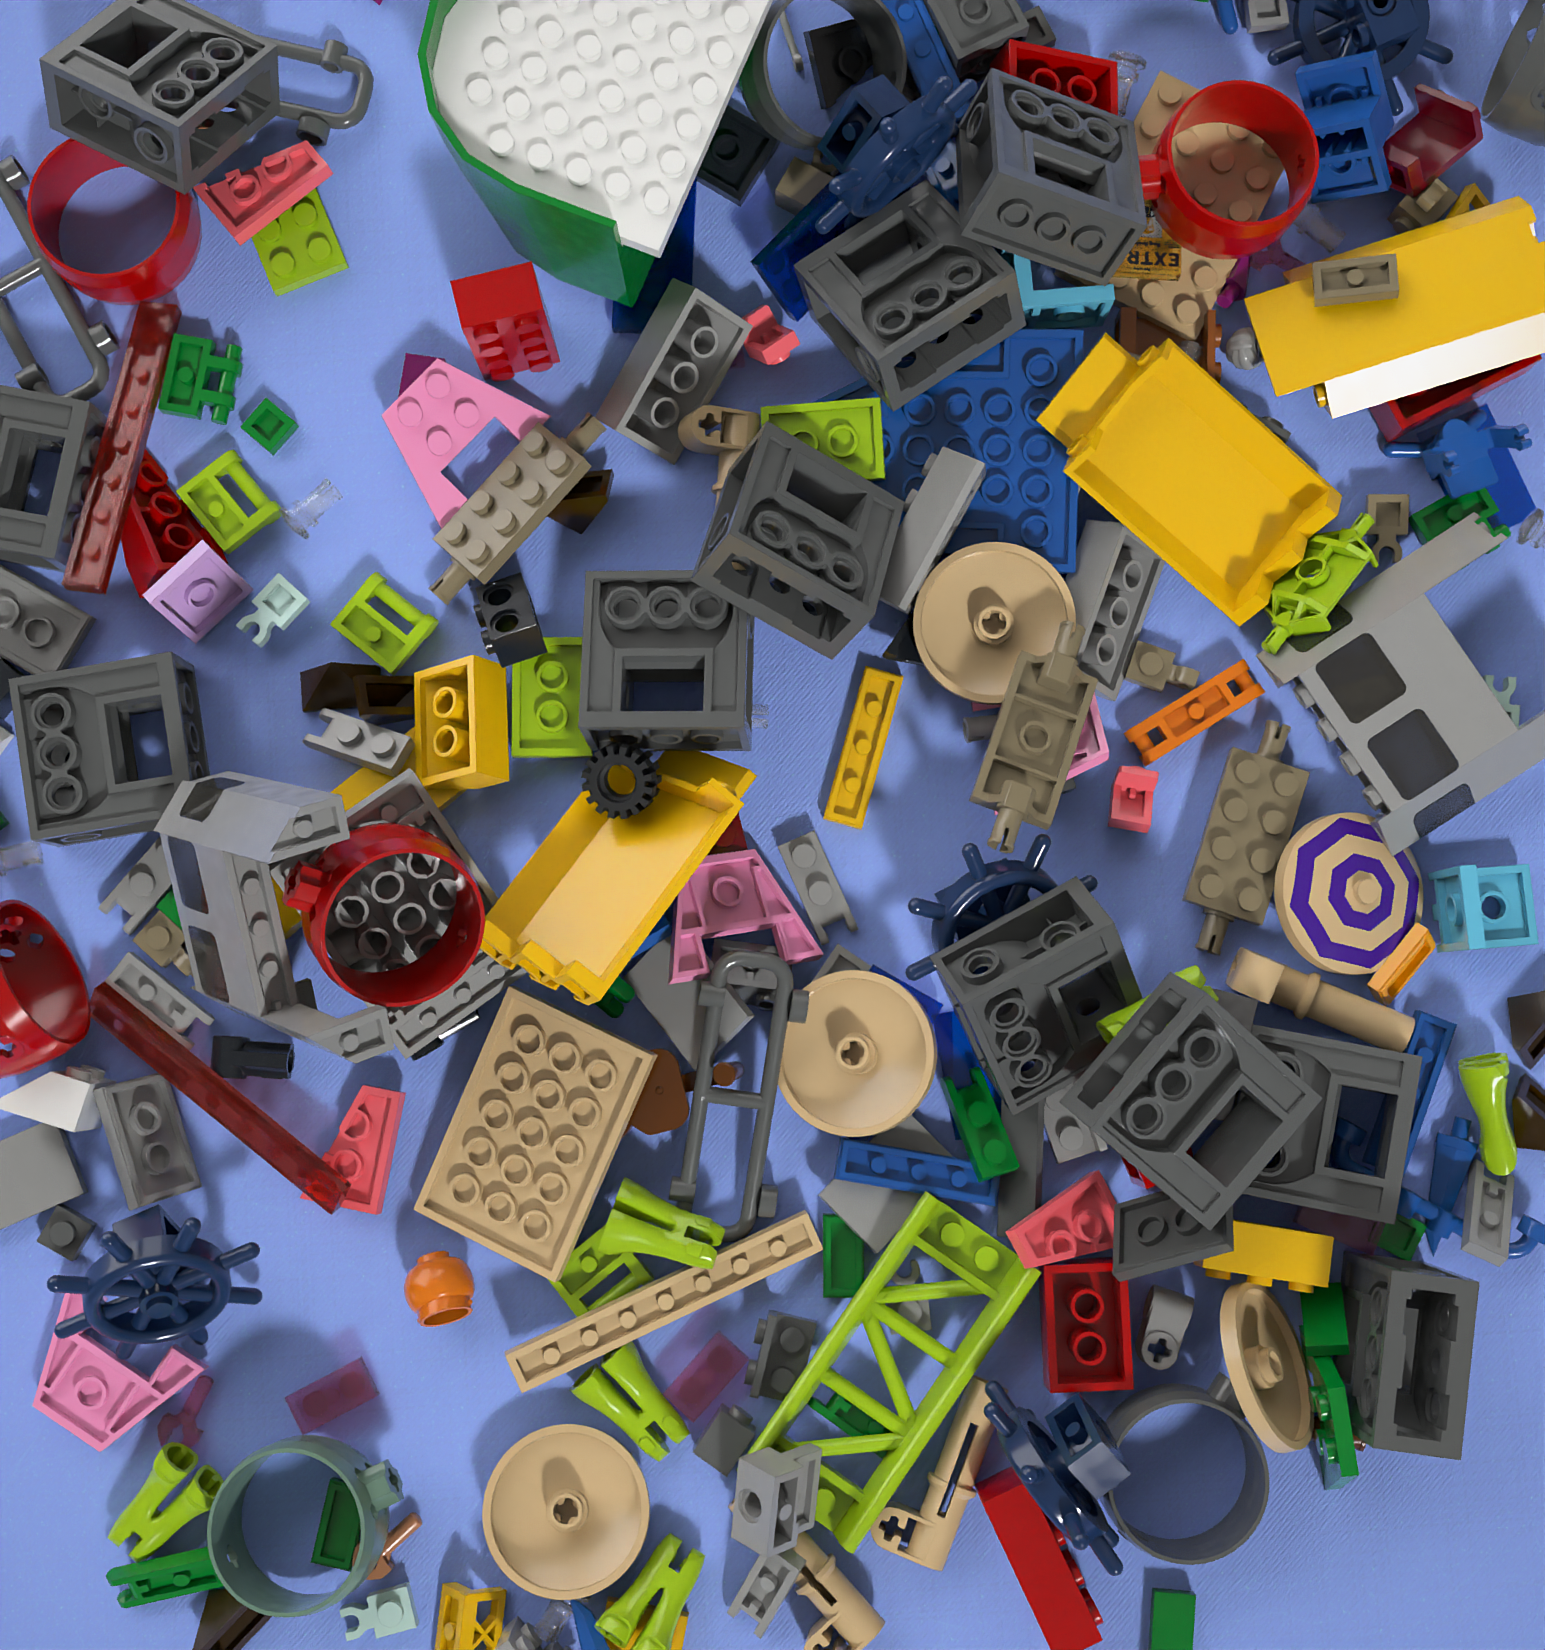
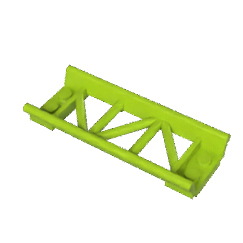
(985, 1269)

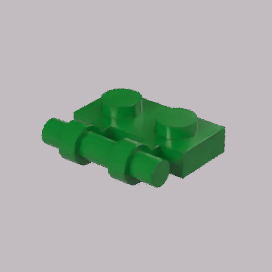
(188, 377)
(1447, 512)

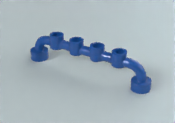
(1440, 1220)

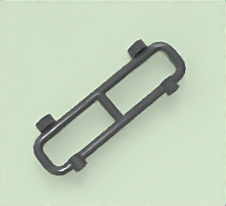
(316, 123)
(95, 340)
(789, 1006)

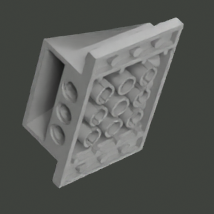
(401, 910)

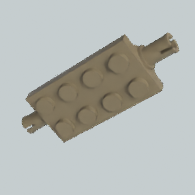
(512, 504)
(1034, 738)
(1245, 837)

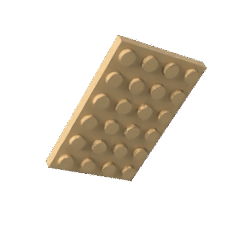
(1223, 172)
(534, 1132)

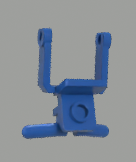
(1461, 452)

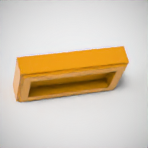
(1401, 964)

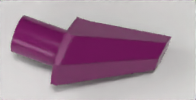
(1236, 283)

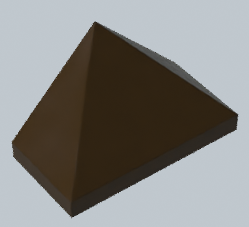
(584, 500)
(332, 685)
(384, 698)
(1528, 1026)
(1529, 1114)
(226, 1623)

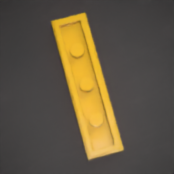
(863, 747)

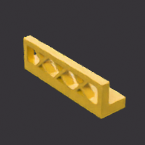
(457, 1617)

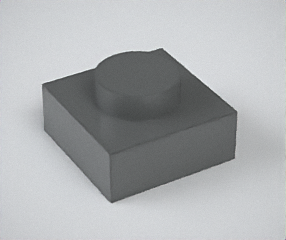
(66, 1232)

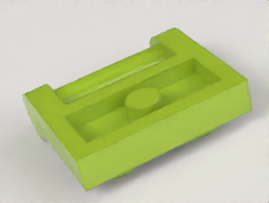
(219, 510)
(375, 633)
(590, 1267)

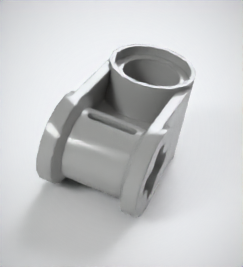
(1167, 1318)

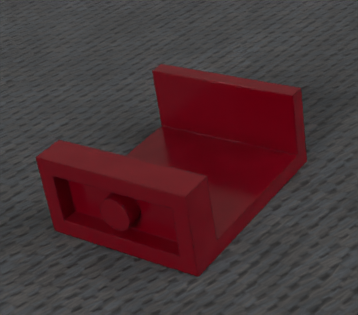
(1431, 140)

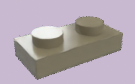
(1355, 280)

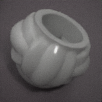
(1243, 349)

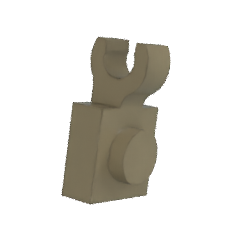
(1153, 668)
(164, 943)

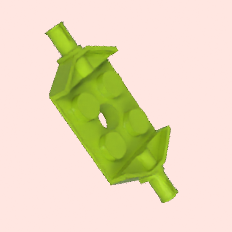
(1302, 603)

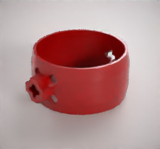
(1260, 111)
(49, 192)
(316, 885)
(41, 992)

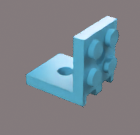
(1059, 307)
(1460, 912)

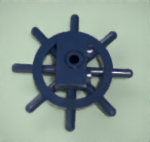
(1364, 26)
(886, 144)
(982, 898)
(163, 1270)
(1066, 1469)

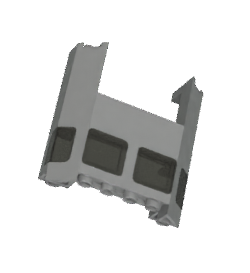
(1407, 696)
(217, 855)

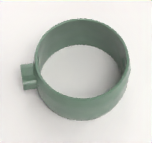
(373, 1491)

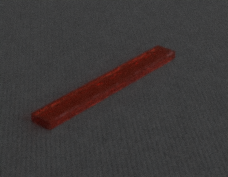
(121, 449)
(218, 1098)

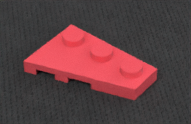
(261, 194)
(366, 1147)
(1067, 1225)

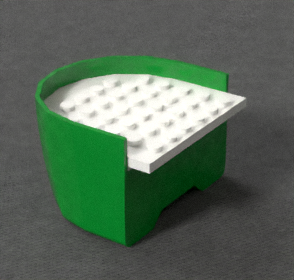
(584, 119)

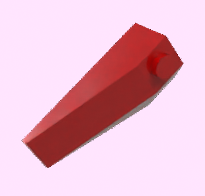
(158, 528)

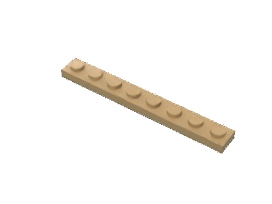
(662, 1302)

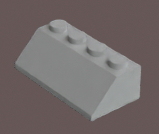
(673, 368)
(929, 524)
(1111, 599)

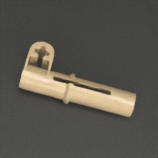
(736, 432)
(1310, 997)
(934, 1528)
(834, 1598)

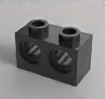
(510, 620)

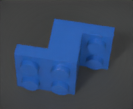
(1351, 123)

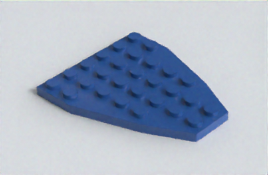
(992, 416)

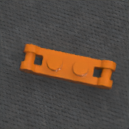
(1194, 712)

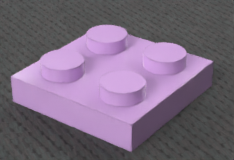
(198, 592)

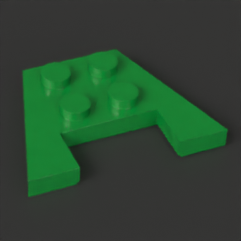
(1335, 1437)

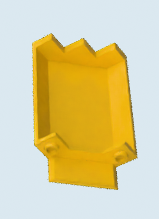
(1462, 308)
(1189, 471)
(608, 881)

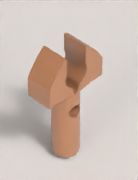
(394, 1539)

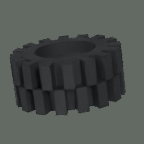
(605, 796)

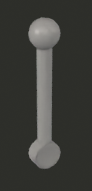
(796, 57)

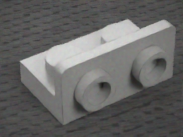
(1066, 1133)

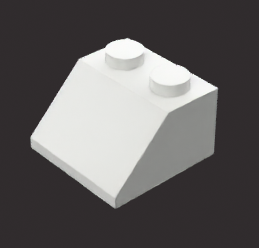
(60, 1098)

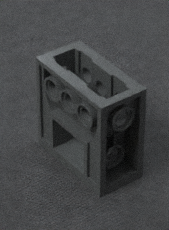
(154, 74)
(1049, 179)
(904, 283)
(56, 425)
(806, 529)
(664, 631)
(81, 746)
(1018, 1004)
(1176, 1084)
(1301, 1166)
(1407, 1353)

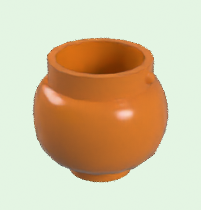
(439, 1289)

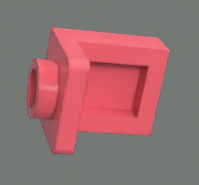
(767, 339)
(1132, 798)

